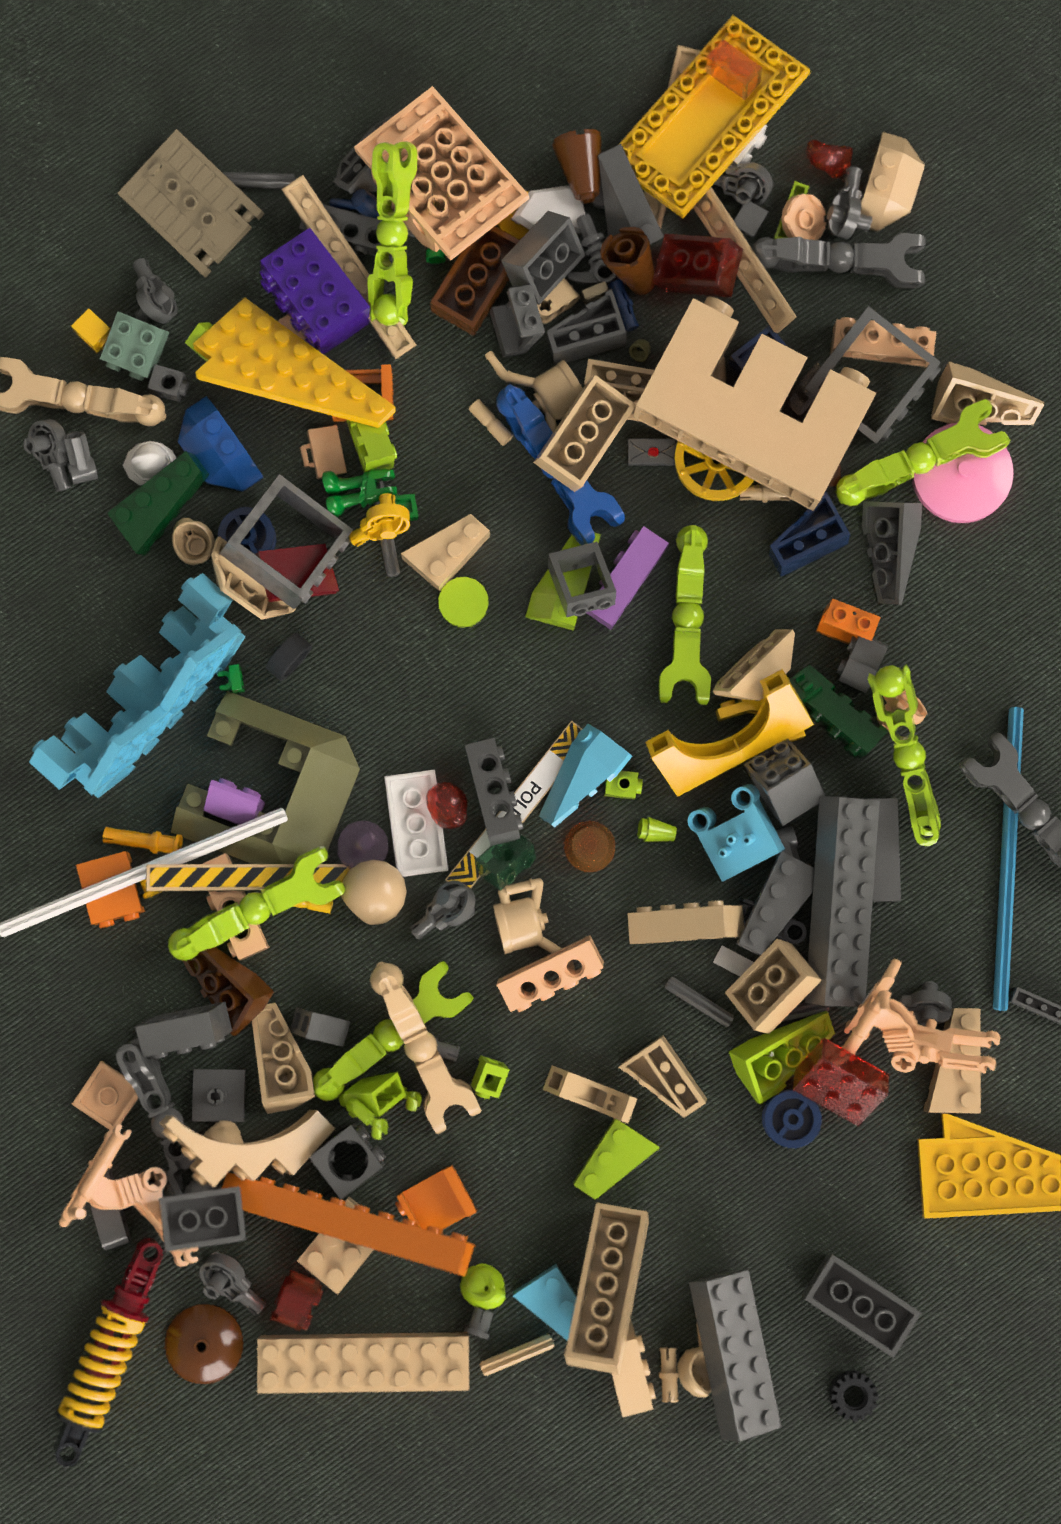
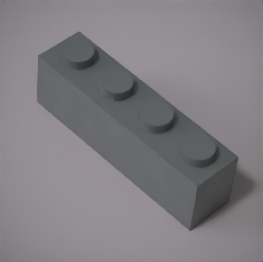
(887, 863)

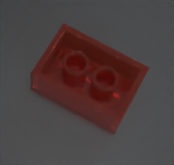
(698, 265)
(841, 1082)

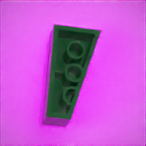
(157, 502)
(842, 720)

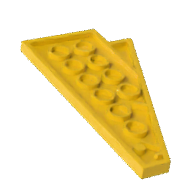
(266, 359)
(985, 1173)

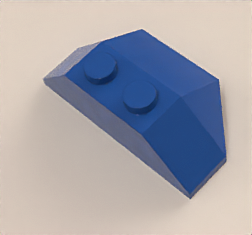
(217, 448)

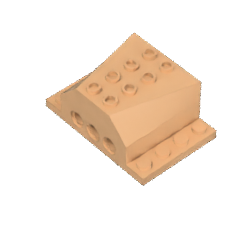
(457, 182)

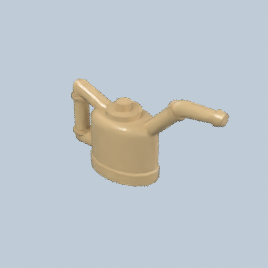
(553, 389)
(521, 920)

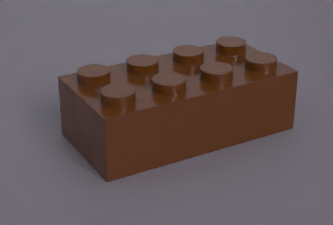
(474, 281)

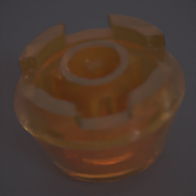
(589, 846)

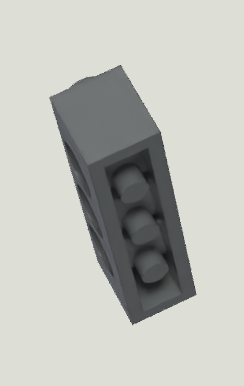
(364, 225)
(479, 756)

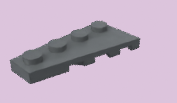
(781, 896)

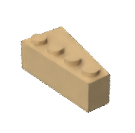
(956, 1088)

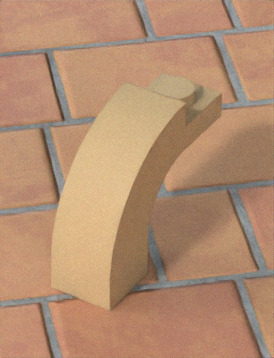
(590, 1094)

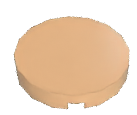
(803, 217)

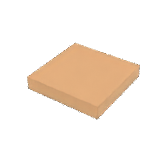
(106, 1096)

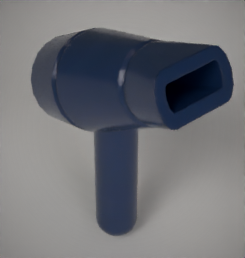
(362, 201)

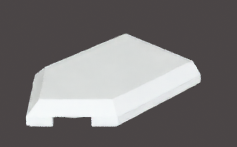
(557, 200)

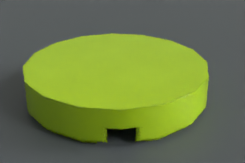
(463, 602)

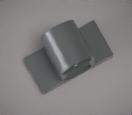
(319, 1027)

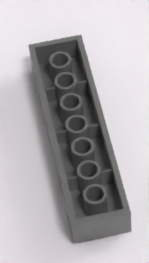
(842, 900)

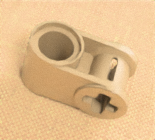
(558, 301)

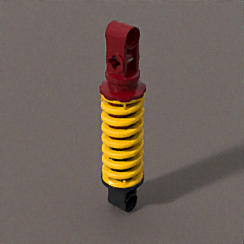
(107, 1354)

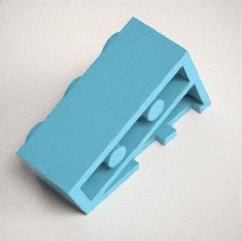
(550, 1299)

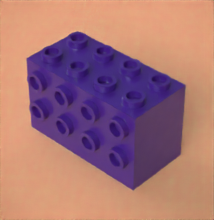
(314, 292)

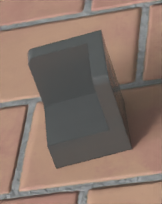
(750, 218)

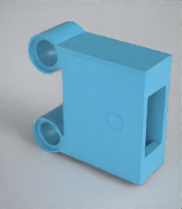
(740, 840)

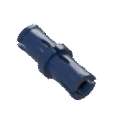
(624, 305)

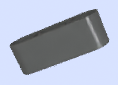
(111, 1224)

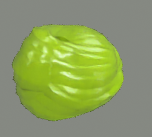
(483, 1287)

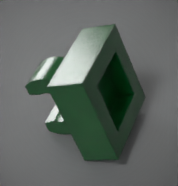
(805, 684)

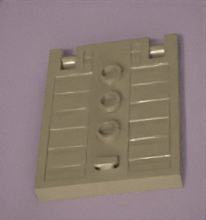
(190, 202)

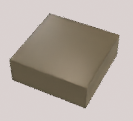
(594, 292)

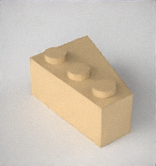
(447, 551)
(666, 1076)
(631, 1384)

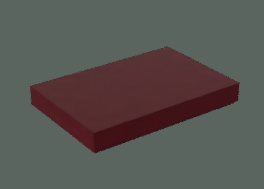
(297, 565)

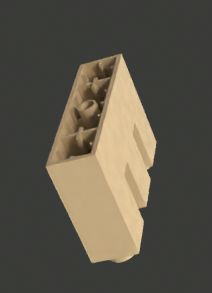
(744, 422)

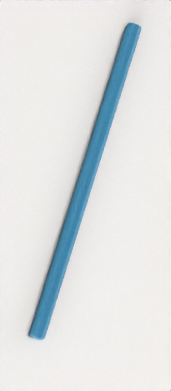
(1007, 877)

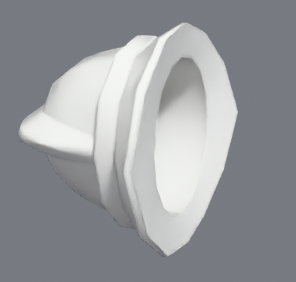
(147, 460)

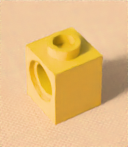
(91, 330)

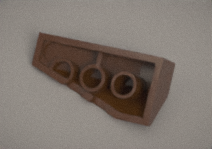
(230, 982)

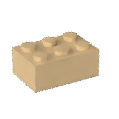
(773, 986)
(334, 1259)

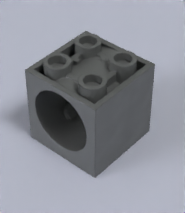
(785, 781)
(345, 1183)

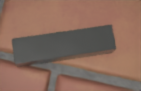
(1036, 1004)

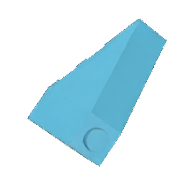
(587, 764)

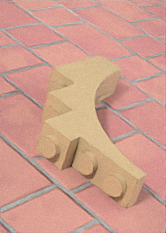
(286, 1149)

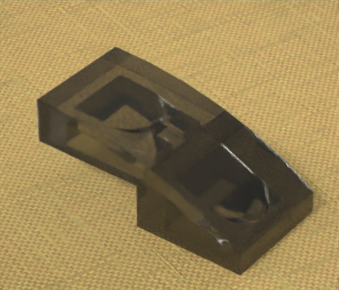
(799, 398)

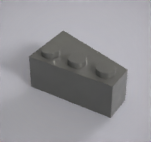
(588, 332)

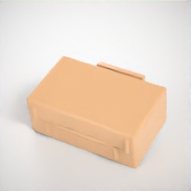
(325, 451)

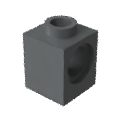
(160, 376)

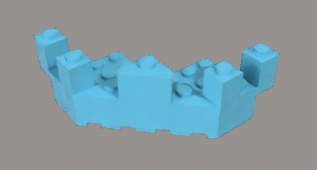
(148, 696)

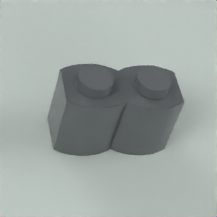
(863, 659)

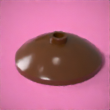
(220, 1334)

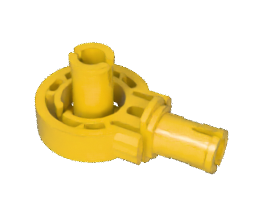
(382, 521)

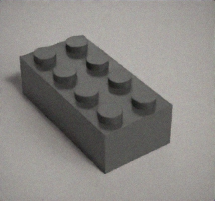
(861, 1304)

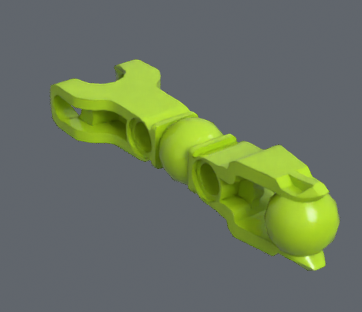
(393, 186)
(921, 457)
(688, 618)
(908, 752)
(257, 907)
(330, 1082)

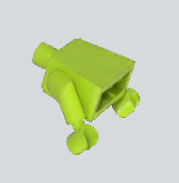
(374, 1097)

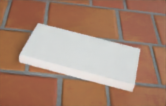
(415, 835)

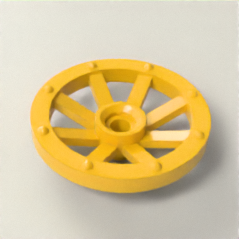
(704, 491)

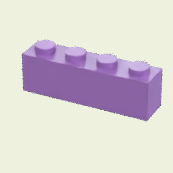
(631, 572)

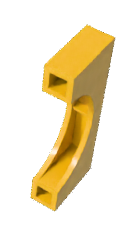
(691, 764)

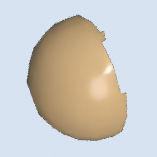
(374, 891)

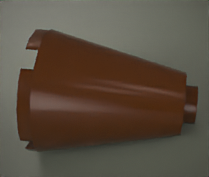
(580, 162)
(630, 259)

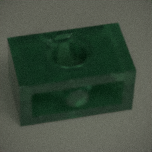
(496, 869)

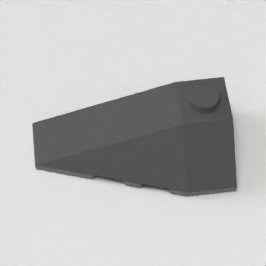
(624, 197)
(892, 541)

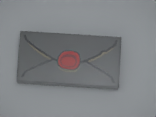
(652, 452)

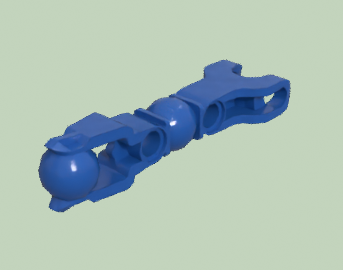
(533, 432)

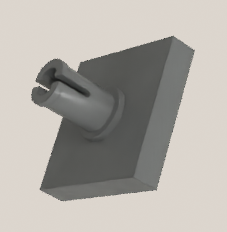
(219, 1095)

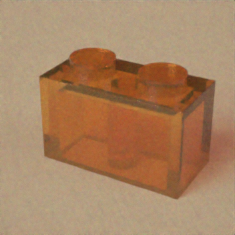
(733, 69)

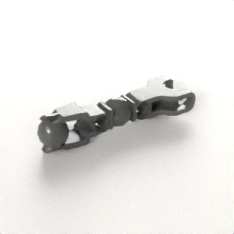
(885, 260)
(1016, 793)
(147, 1079)

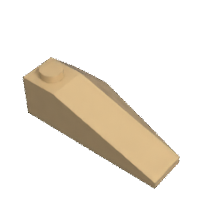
(964, 386)
(281, 1066)

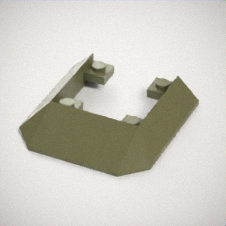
(317, 801)

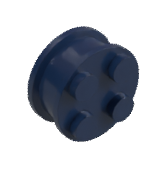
(259, 538)
(791, 1119)

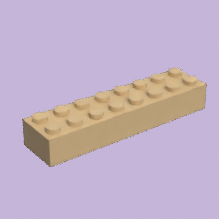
(363, 1362)

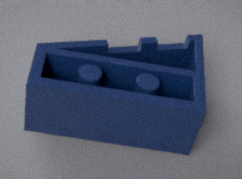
(809, 538)

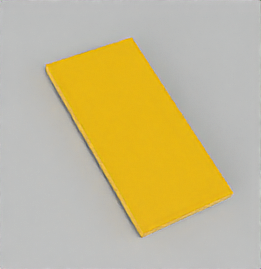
(703, 124)

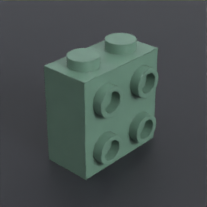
(133, 346)

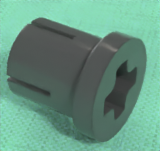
(479, 1328)

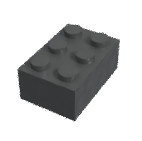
(544, 255)
(184, 1030)
(202, 1219)

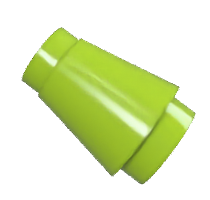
(655, 830)

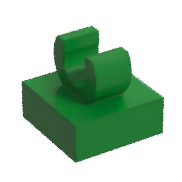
(235, 679)

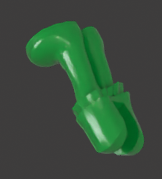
(367, 482)

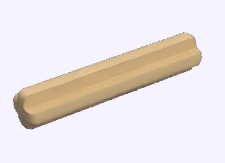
(517, 1354)

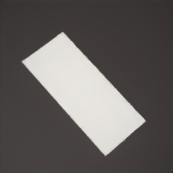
(732, 961)

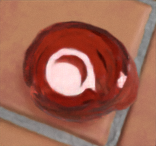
(829, 158)
(447, 805)

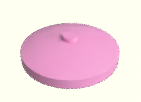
(966, 486)

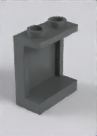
(517, 322)

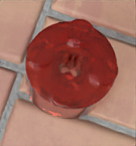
(296, 1300)

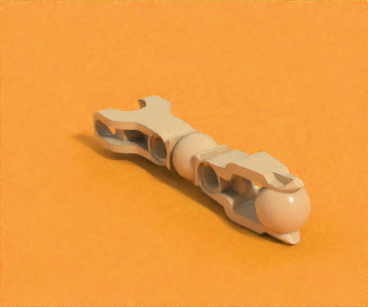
(76, 397)
(422, 1049)

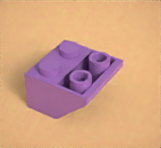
(232, 804)

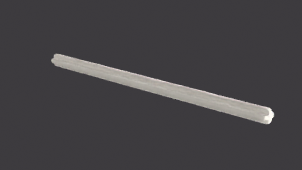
(139, 873)

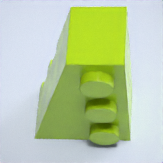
(373, 446)
(613, 1158)

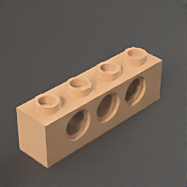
(255, 939)
(582, 950)

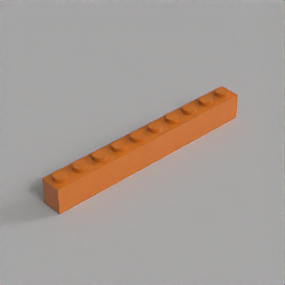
(354, 1225)

